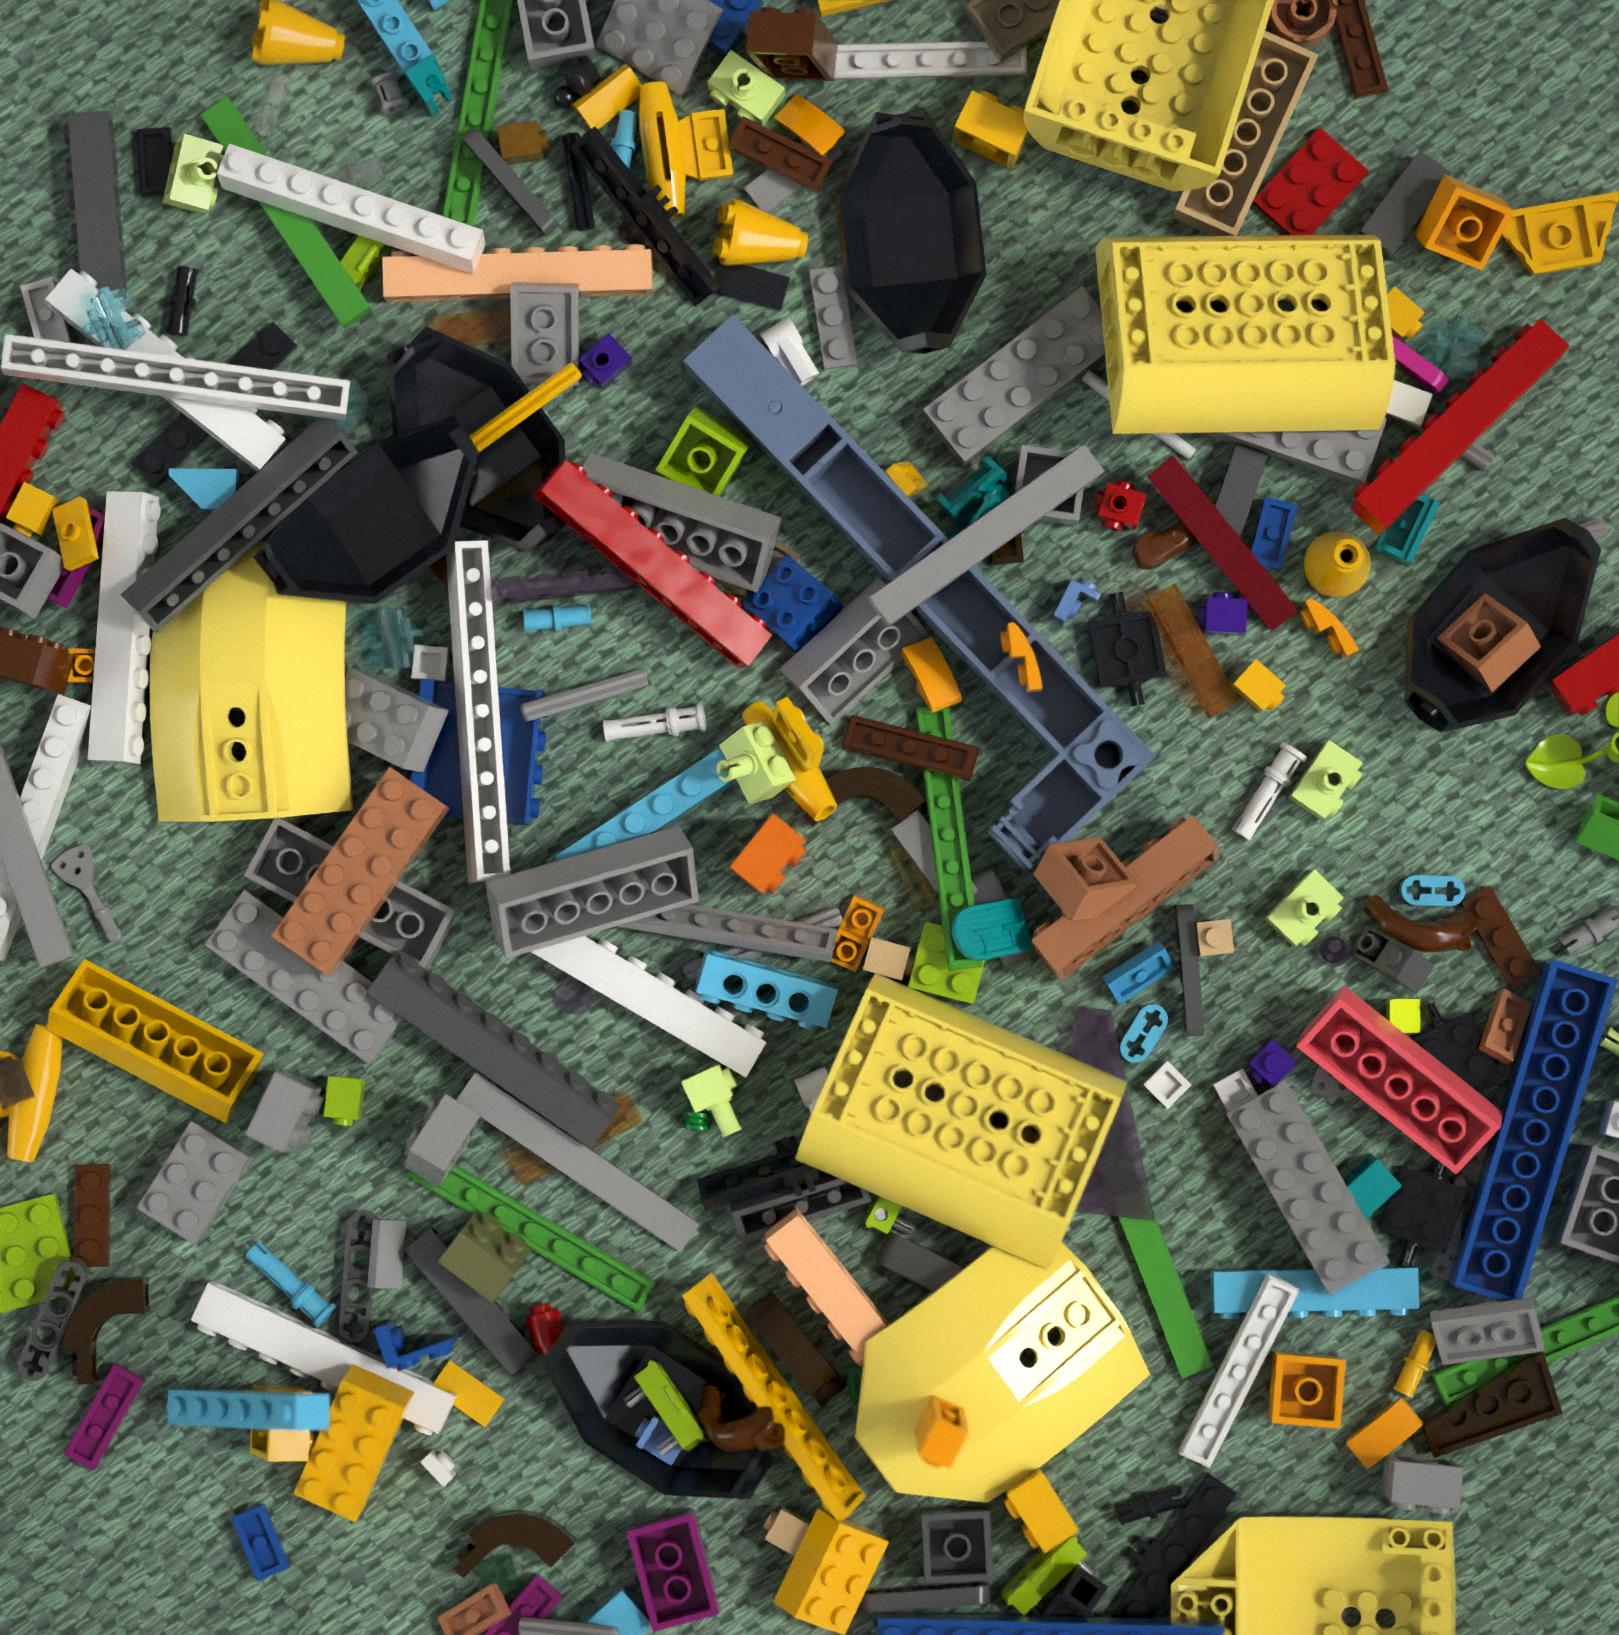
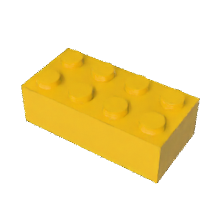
(355, 1446)

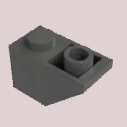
(1392, 959)

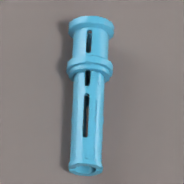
(301, 1294)

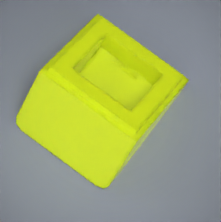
(1404, 1014)

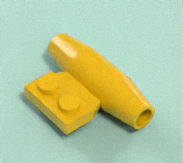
(680, 148)
(802, 752)
(32, 1117)

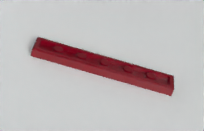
(1222, 542)

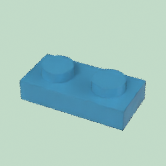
(1138, 972)

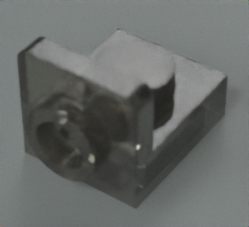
(13, 1083)

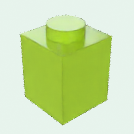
(344, 1099)

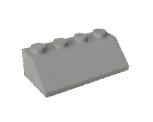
(850, 656)

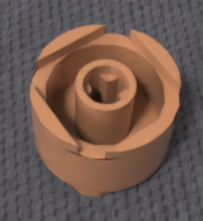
(1302, 30)

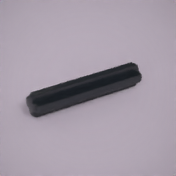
(578, 185)

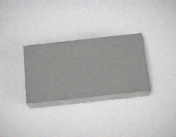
(387, 1253)

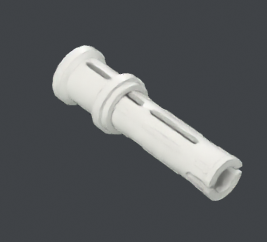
(671, 721)
(1276, 777)

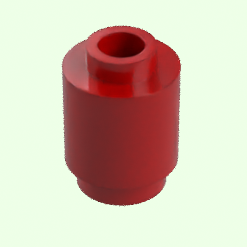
(544, 1326)

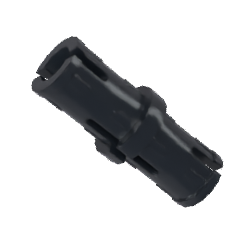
(182, 301)
(1150, 1505)

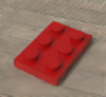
(1310, 185)

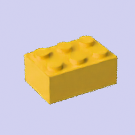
(830, 1572)

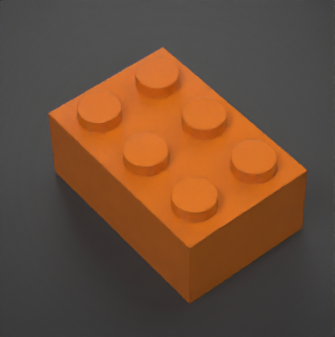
(769, 855)

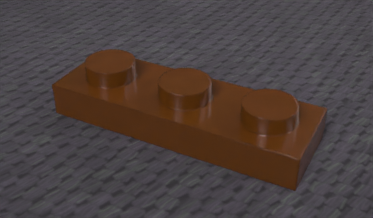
(780, 154)
(1501, 938)
(92, 1214)

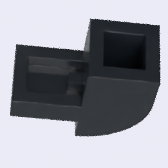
(1076, 1595)

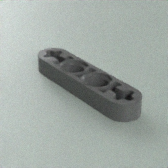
(509, 181)
(1189, 970)
(352, 1276)
(52, 1318)
(925, 1597)

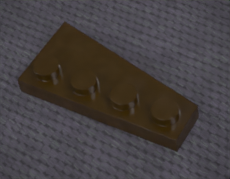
(1500, 1405)

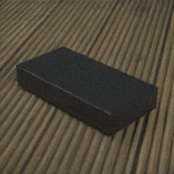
(154, 159)
(754, 286)

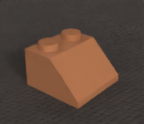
(1489, 642)
(1083, 877)

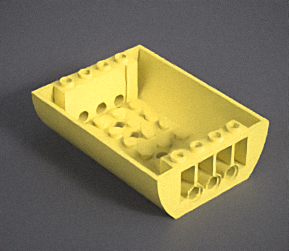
(1187, 108)
(1254, 361)
(945, 1153)

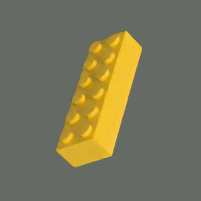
(154, 1040)

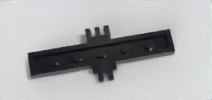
(645, 216)
(183, 434)
(759, 1177)
(1166, 1560)

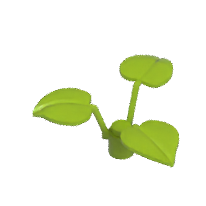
(1558, 757)

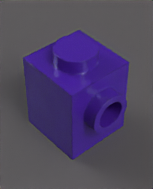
(604, 361)
(1223, 615)
(1270, 1064)

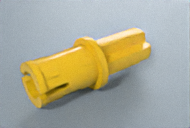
(1416, 1363)

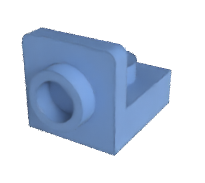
(1069, 605)
(654, 1433)

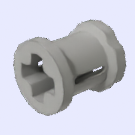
(390, 92)

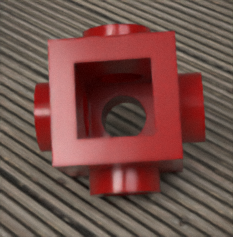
(1117, 518)

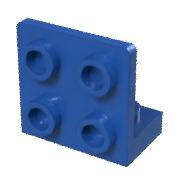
(793, 603)
(392, 1340)

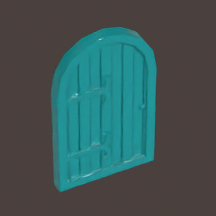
(991, 930)

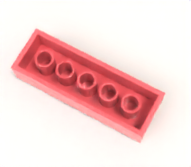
(1400, 1080)

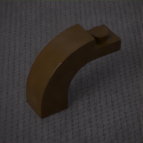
(877, 784)
(82, 1330)
(795, 1349)
(519, 1527)

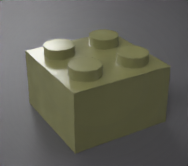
(485, 1255)

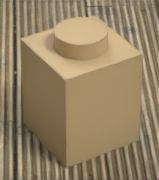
(1214, 937)
(888, 959)
(785, 1529)

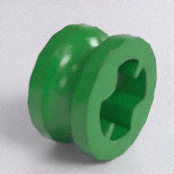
(696, 1120)

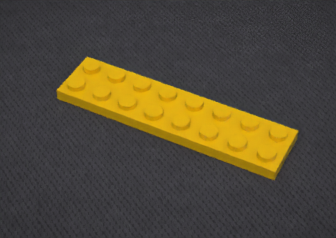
(767, 1387)

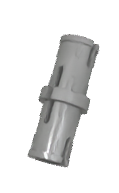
(1591, 931)

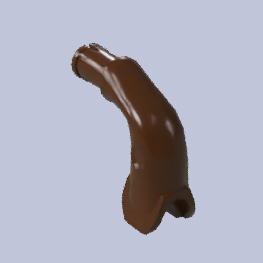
(1157, 549)
(1435, 936)
(742, 1434)

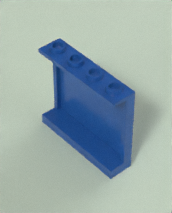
(520, 750)

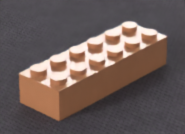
(360, 872)
(1159, 873)

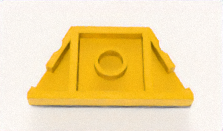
(1561, 233)

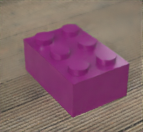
(673, 1570)

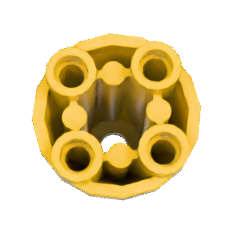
(293, 37)
(755, 236)
(1326, 569)

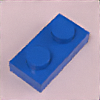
(1273, 532)
(260, 1542)

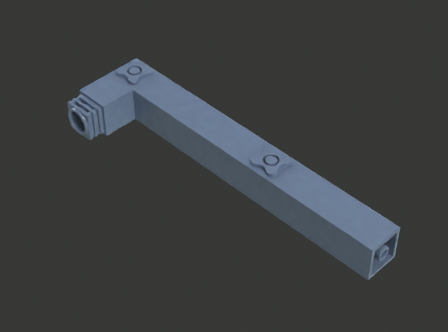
(1088, 740)

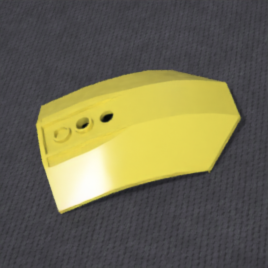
(286, 672)
(967, 1351)
(1306, 1569)

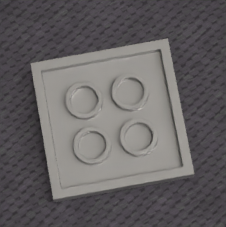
(660, 37)

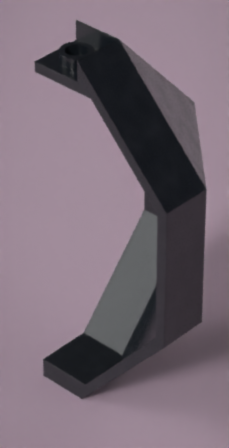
(910, 232)
(449, 378)
(376, 518)
(1534, 574)
(596, 1369)

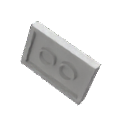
(543, 329)
(1487, 1331)

